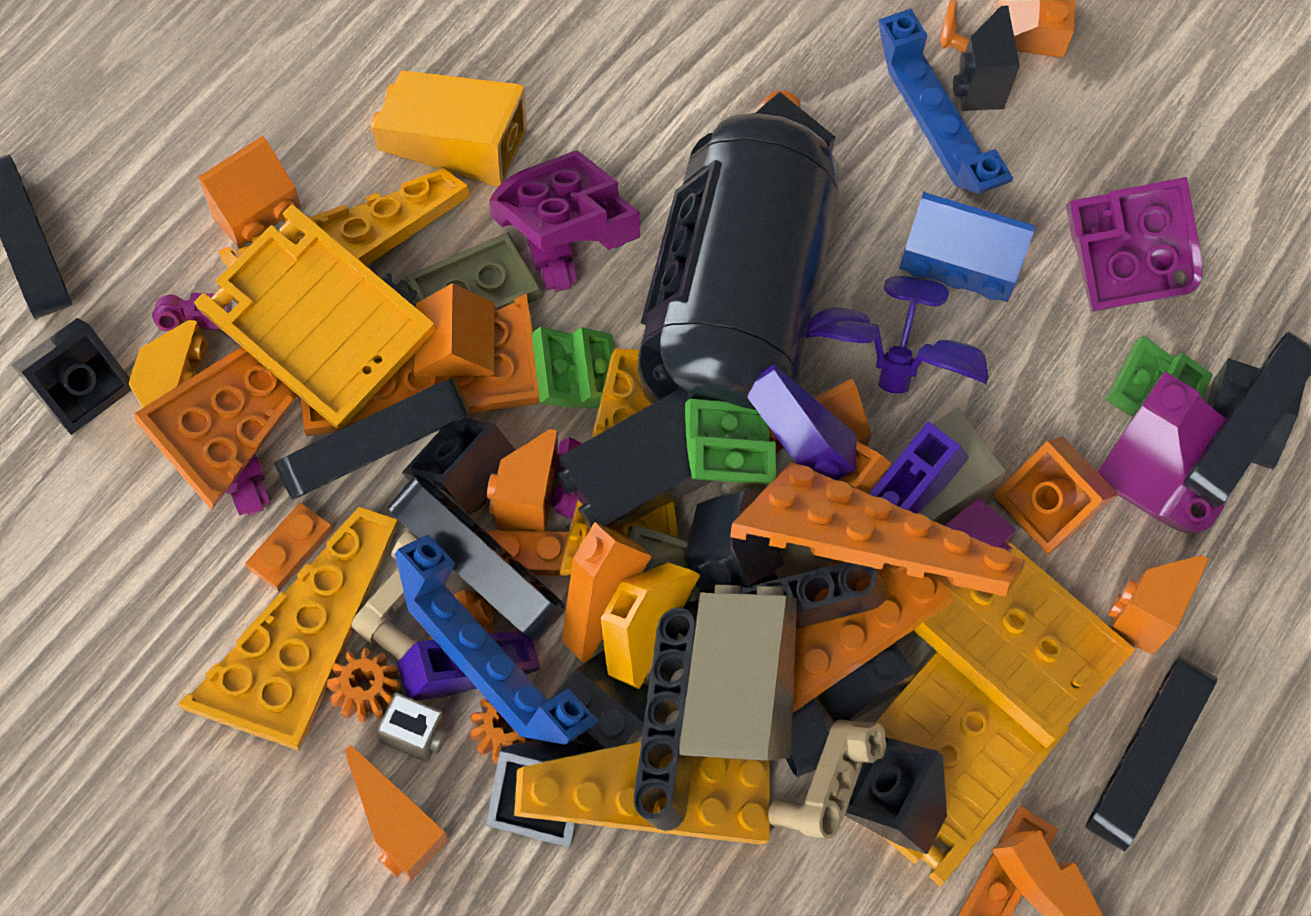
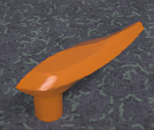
(948, 32)

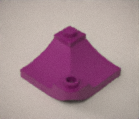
(565, 203)
(1136, 243)
(1159, 453)

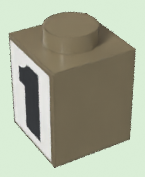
(413, 728)

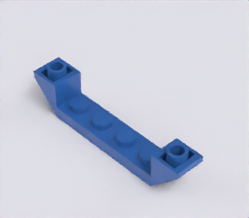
(958, 152)
(423, 573)

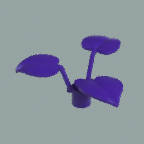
(898, 364)

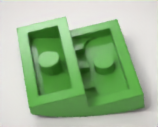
(571, 366)
(1144, 367)
(728, 443)

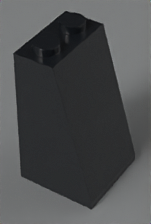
(632, 465)

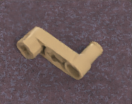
(376, 616)
(834, 780)

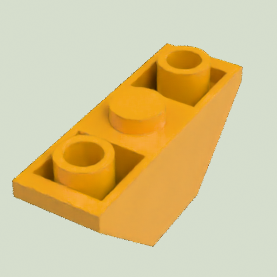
(167, 362)
(633, 618)

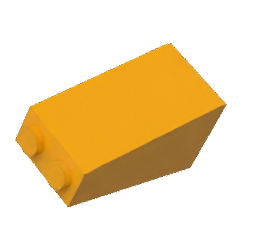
(453, 123)

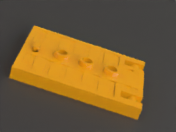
(316, 317)
(1028, 648)
(982, 752)

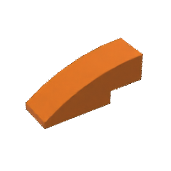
(1047, 885)

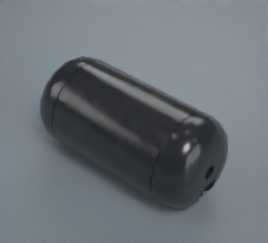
(739, 261)

